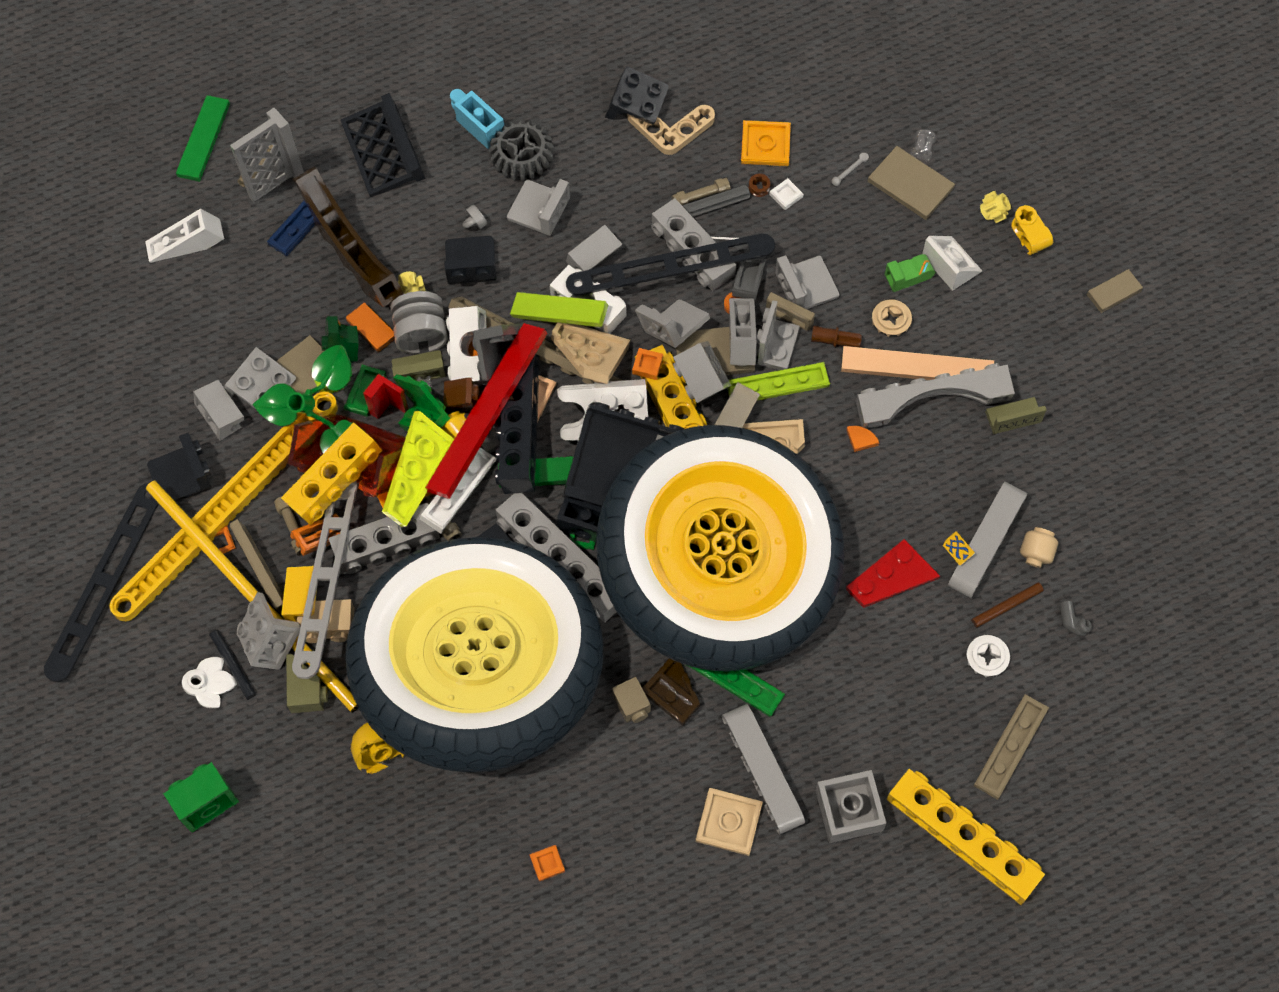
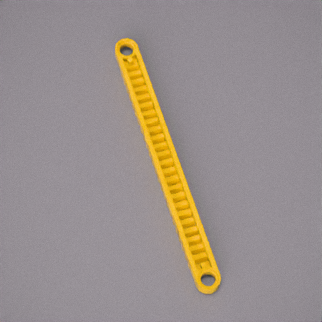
(213, 516)

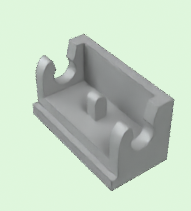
(593, 249)
(218, 409)

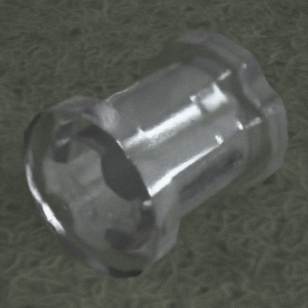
(922, 145)

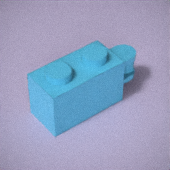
(476, 116)

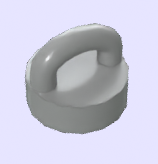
(475, 218)

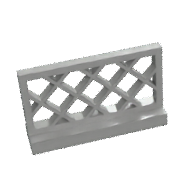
(283, 150)

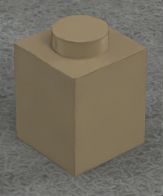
(631, 700)

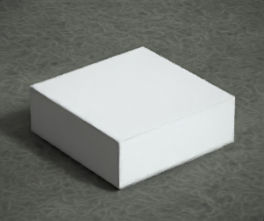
(786, 194)

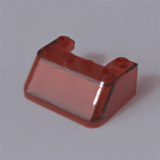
(374, 478)

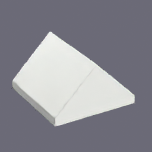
(950, 260)

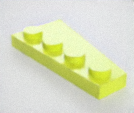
(418, 461)

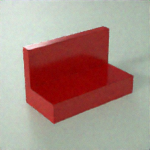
(382, 394)

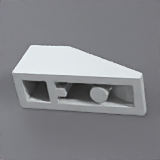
(187, 236)

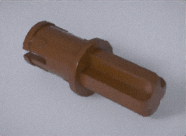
(834, 337)

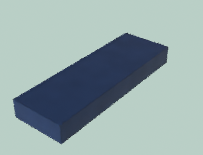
(292, 230)

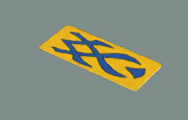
(958, 548)

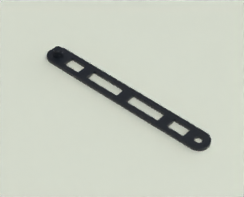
(759, 246)
(59, 665)

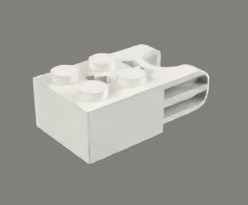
(628, 393)

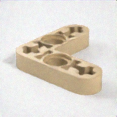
(674, 133)

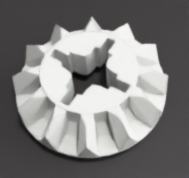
(996, 647)

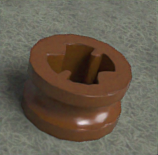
(765, 181)

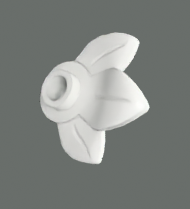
(212, 684)

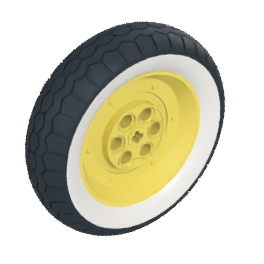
(482, 717)

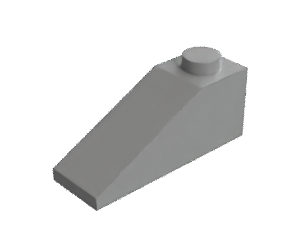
(742, 331)

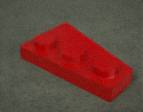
(892, 574)

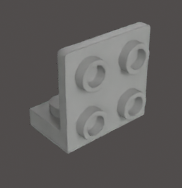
(539, 206)
(806, 282)
(674, 323)
(775, 340)
(256, 377)
(265, 638)

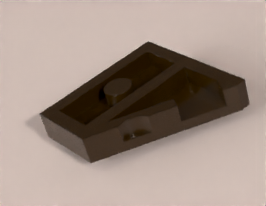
(672, 691)

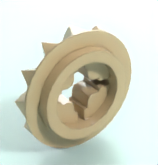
(896, 309)

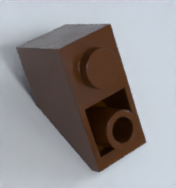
(460, 394)

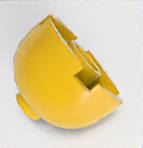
(370, 749)

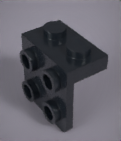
(470, 259)
(181, 471)

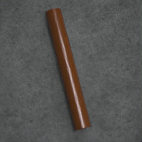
(1007, 604)

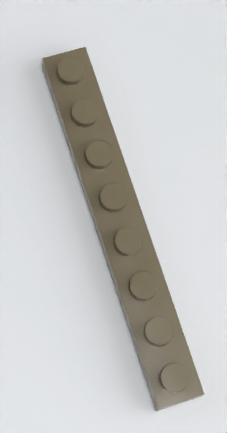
(547, 351)

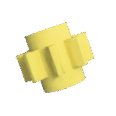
(995, 207)
(410, 282)

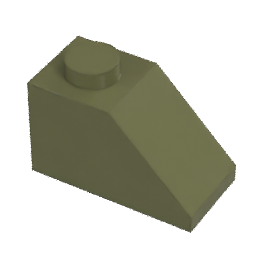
(304, 694)

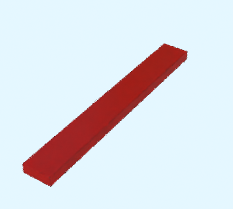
(486, 411)

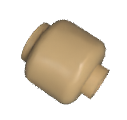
(1039, 547)

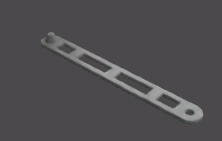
(323, 574)

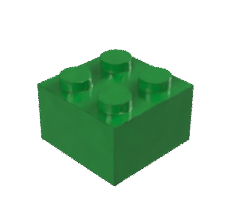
(200, 797)

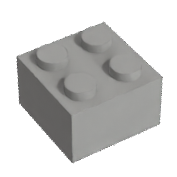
(701, 371)
(850, 806)

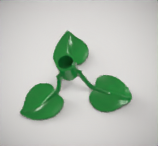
(282, 403)

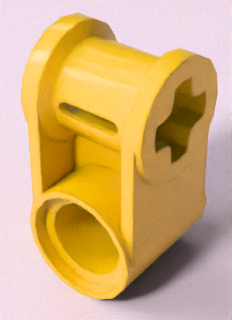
(1031, 230)

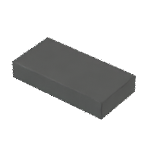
(748, 278)

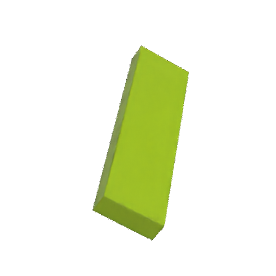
(559, 309)
(785, 381)

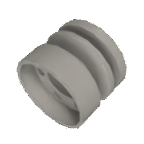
(416, 319)

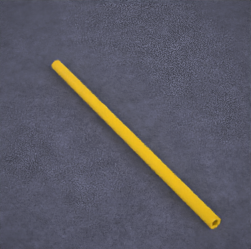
(239, 581)

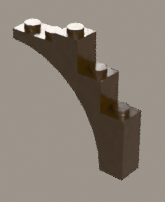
(334, 227)

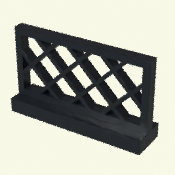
(402, 144)

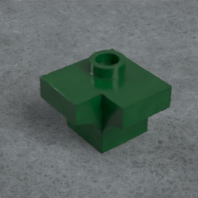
(340, 335)

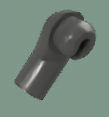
(1071, 622)

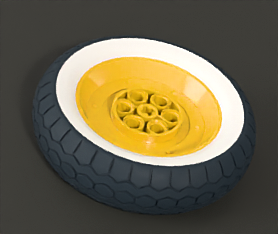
(664, 586)

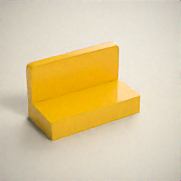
(296, 592)

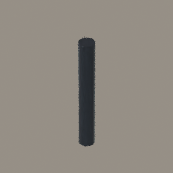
(232, 664)

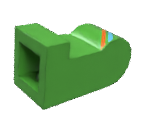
(909, 272)

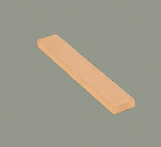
(905, 363)

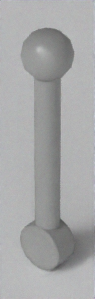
(863, 157)

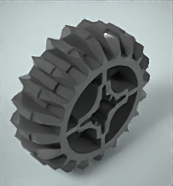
(530, 159)

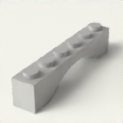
(985, 386)

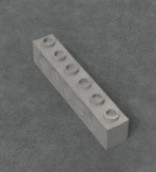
(520, 508)

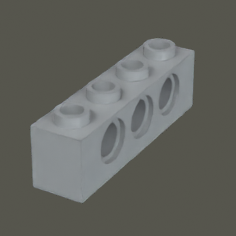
(675, 216)
(371, 535)

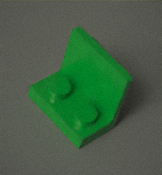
(423, 401)

